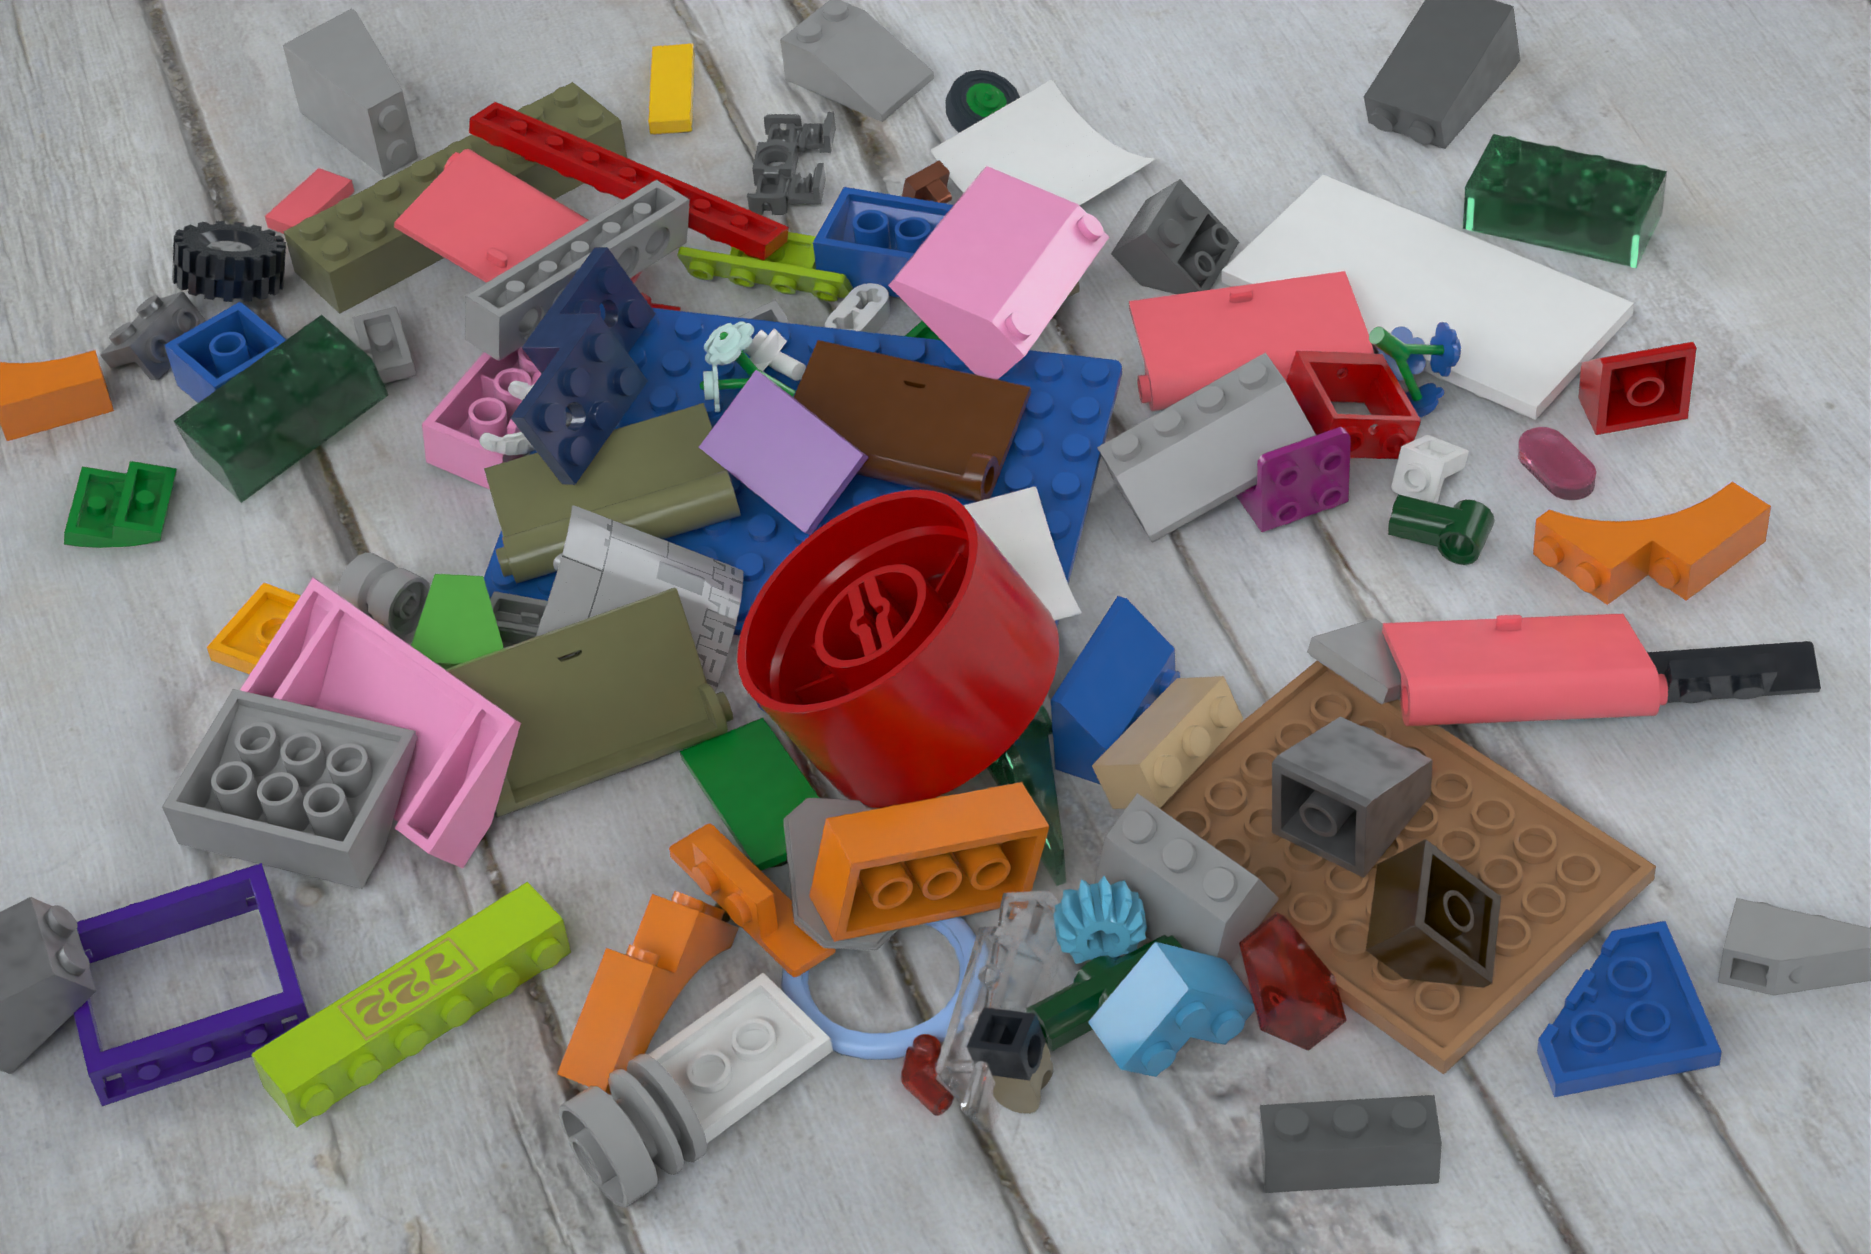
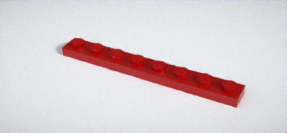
(622, 177)

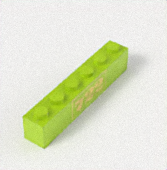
(411, 1004)

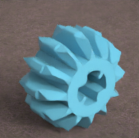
(1099, 920)

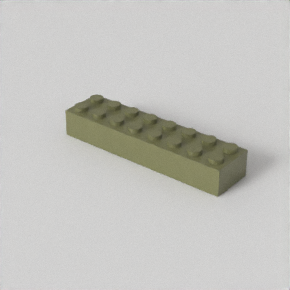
(354, 245)

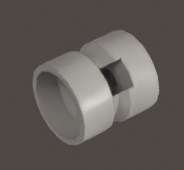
(384, 592)

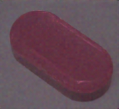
(1556, 463)

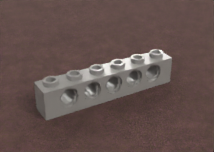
(634, 230)

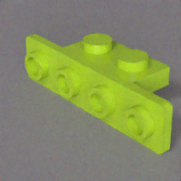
(785, 270)

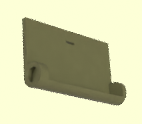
(607, 709)

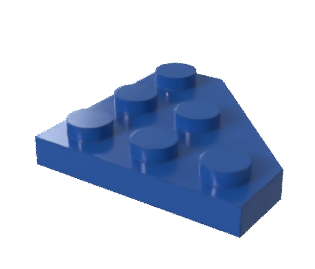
(1628, 1018)

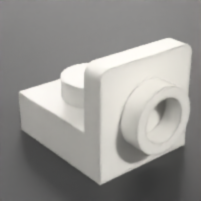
(1425, 465)

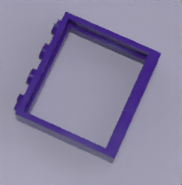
(204, 1042)

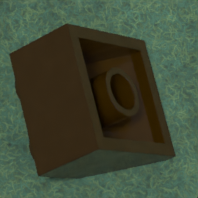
(1433, 919)

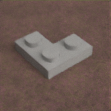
(385, 342)

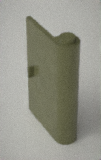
(641, 477)

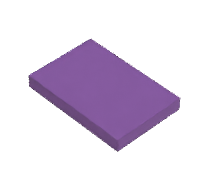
(783, 452)

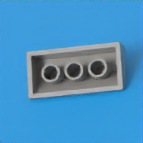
(1204, 446)

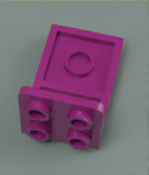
(1300, 480)

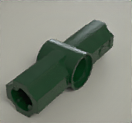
(1067, 1011)

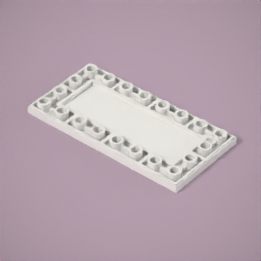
(1515, 319)

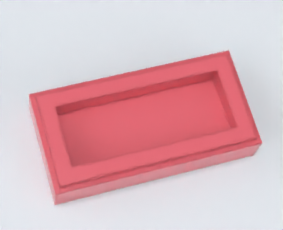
(311, 197)

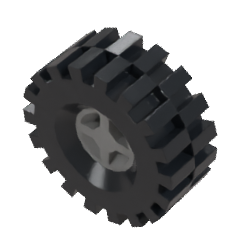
(228, 261)

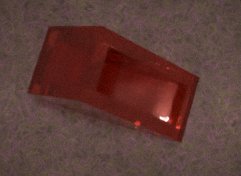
(1290, 985)

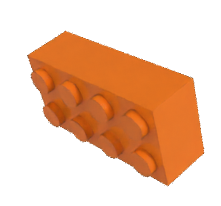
(926, 860)

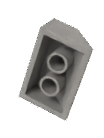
(1183, 882)

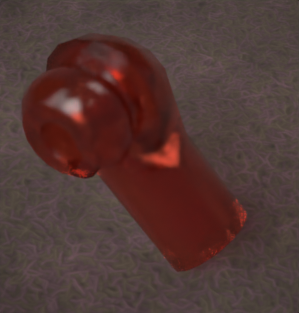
(920, 1077)

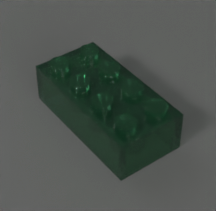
(1564, 200)
(281, 408)

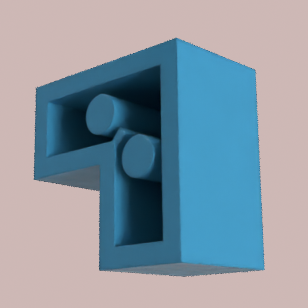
(1168, 1001)

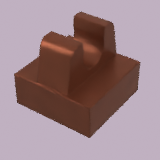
(929, 184)

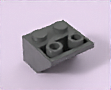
(1175, 243)

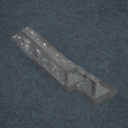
(1006, 971)

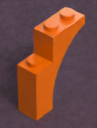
(51, 394)
(1676, 549)
(639, 987)

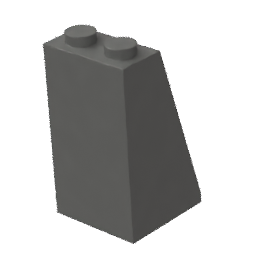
(1444, 69)

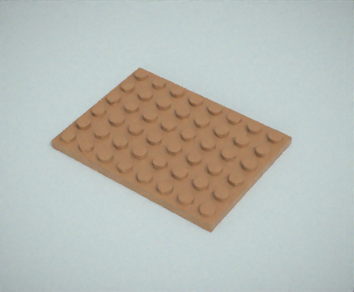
(1547, 864)

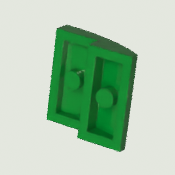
(119, 506)

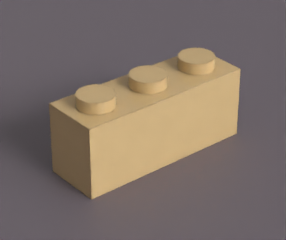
(1168, 741)

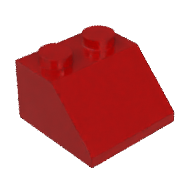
(1638, 388)

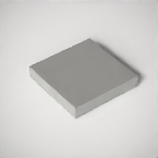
(1361, 658)

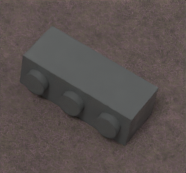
(1350, 1144)

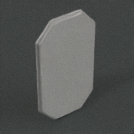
(803, 837)

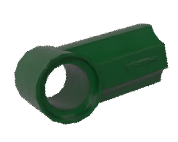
(1455, 530)

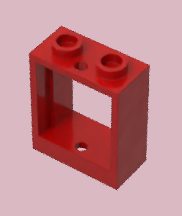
(1365, 380)

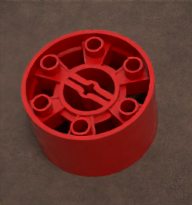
(899, 649)

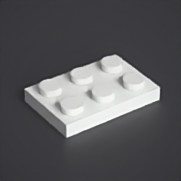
(742, 1053)

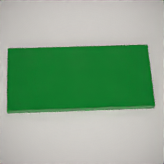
(750, 787)

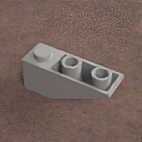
(1792, 950)

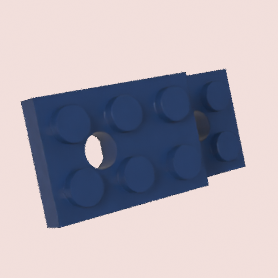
(584, 366)

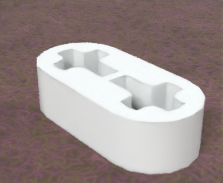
(850, 314)

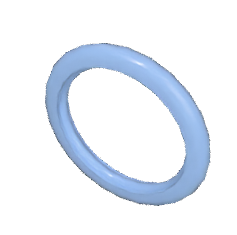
(885, 1045)

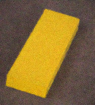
(671, 89)

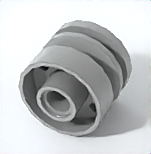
(627, 1132)

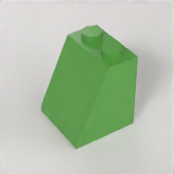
(457, 621)

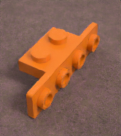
(748, 898)

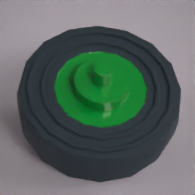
(976, 97)

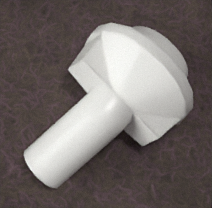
(766, 351)

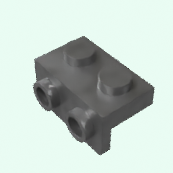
(144, 338)

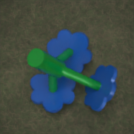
(1406, 359)

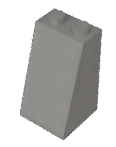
(351, 92)

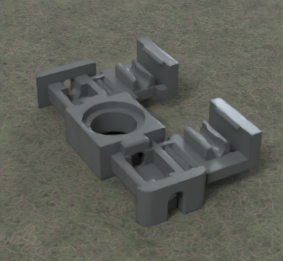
(780, 182)

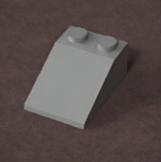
(852, 61)

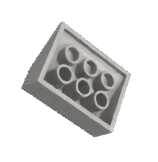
(292, 788)

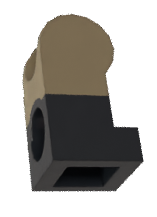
(1015, 1056)

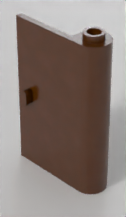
(915, 418)

